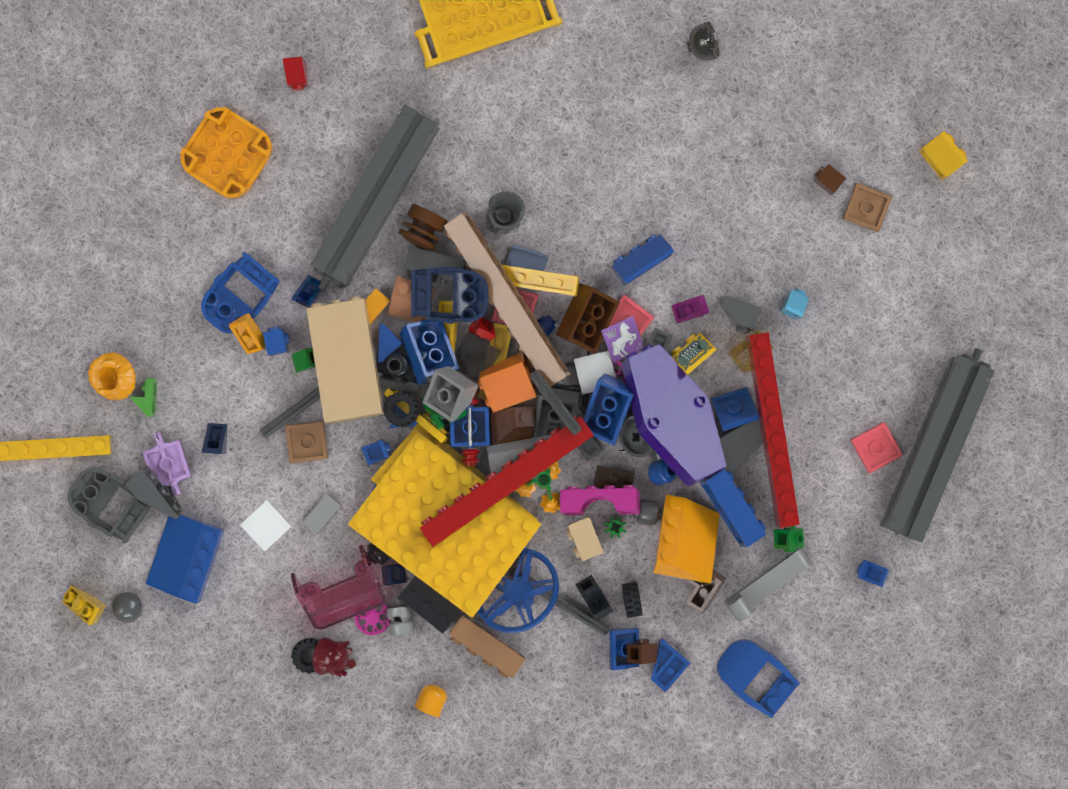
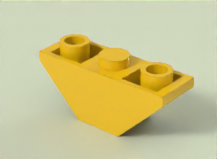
(83, 605)

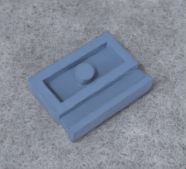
(527, 258)

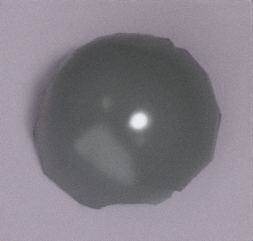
(127, 607)

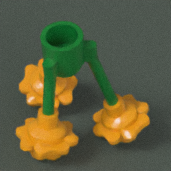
(543, 480)

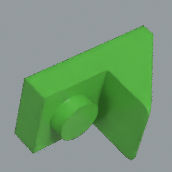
(147, 403)

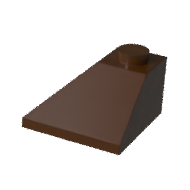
(511, 424)

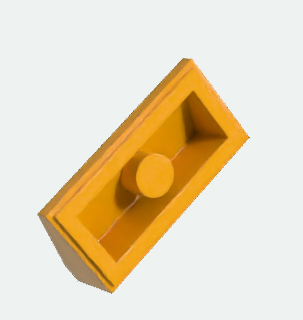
(248, 334)

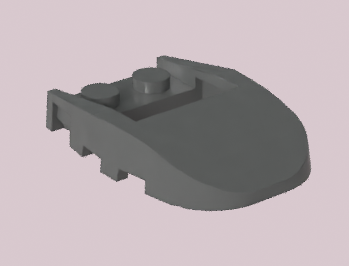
(92, 493)

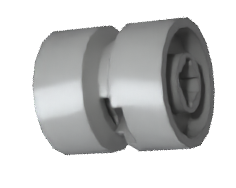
(397, 626)

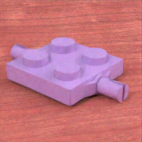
(168, 462)

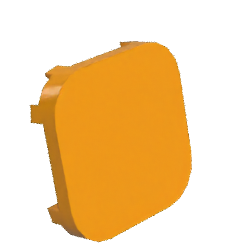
(226, 153)

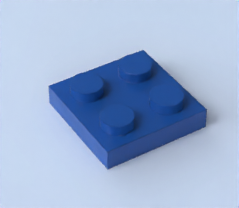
(735, 409)

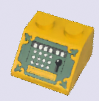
(693, 353)

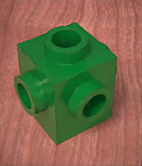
(788, 538)

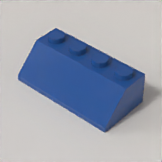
(733, 508)

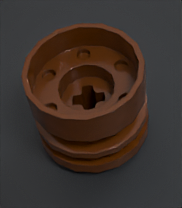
(422, 227)

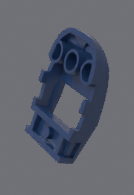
(469, 295)

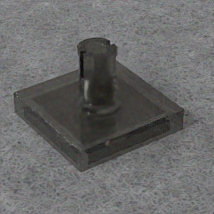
(475, 356)

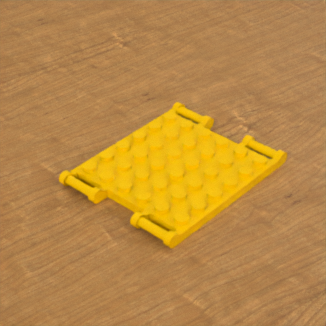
(476, 25)

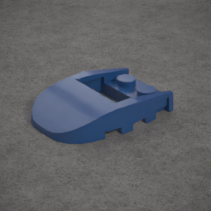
(223, 307)
(740, 666)

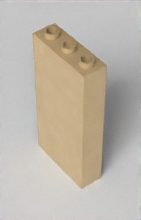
(345, 360)

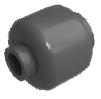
(649, 512)

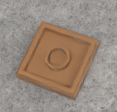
(867, 207)
(306, 442)

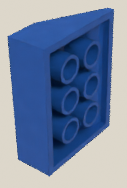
(185, 558)

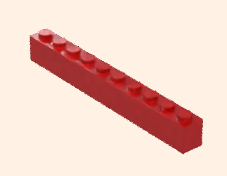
(772, 430)
(504, 483)

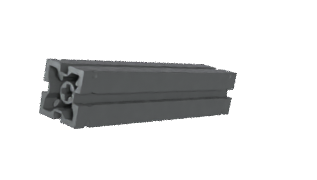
(374, 197)
(938, 446)

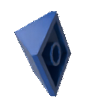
(618, 647)

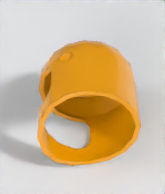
(431, 700)

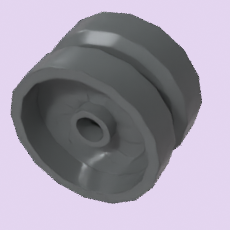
(632, 440)

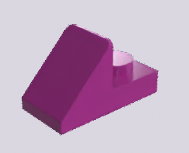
(690, 309)

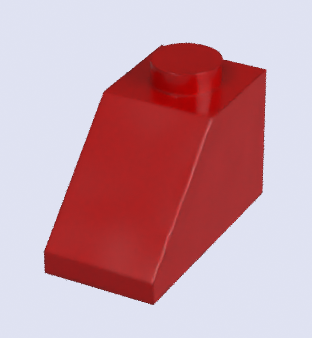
(295, 73)

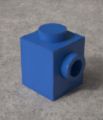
(276, 341)

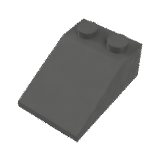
(547, 418)

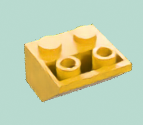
(943, 155)

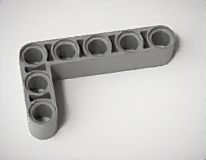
(765, 584)

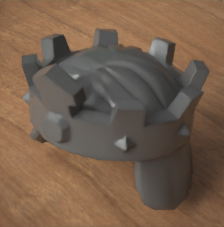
(505, 211)

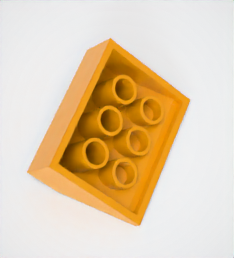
(686, 540)

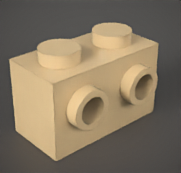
(585, 539)

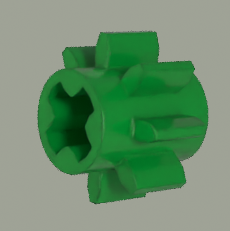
(620, 529)

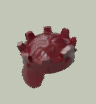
(332, 657)

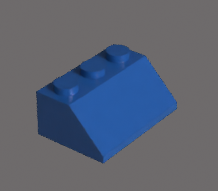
(642, 259)
(427, 349)
(608, 408)

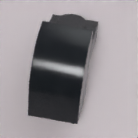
(594, 597)

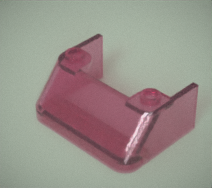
(343, 599)

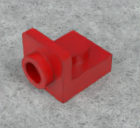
(483, 328)

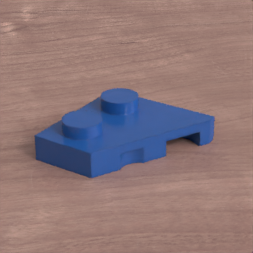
(668, 667)

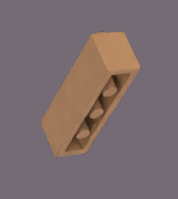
(487, 646)

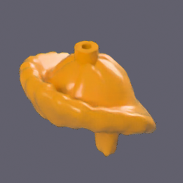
(112, 376)

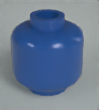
(660, 473)

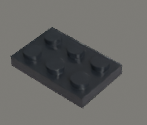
(429, 604)

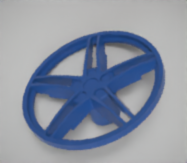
(520, 593)

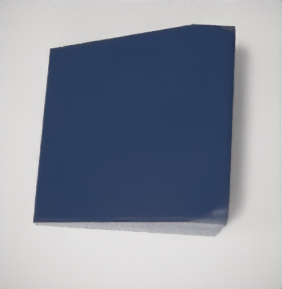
(393, 574)

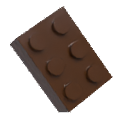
(586, 317)

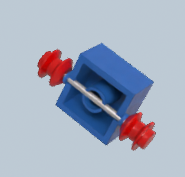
(471, 431)

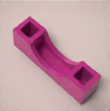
(575, 501)

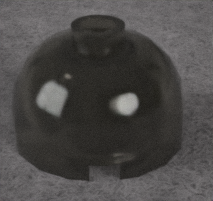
(703, 42)

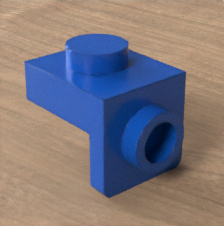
(376, 451)
(872, 573)

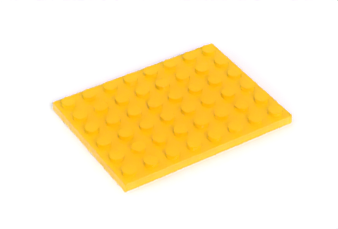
(465, 563)

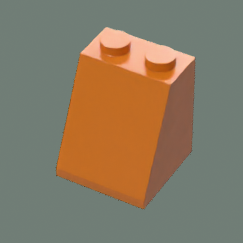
(507, 382)

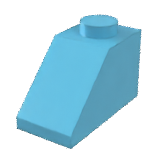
(795, 304)

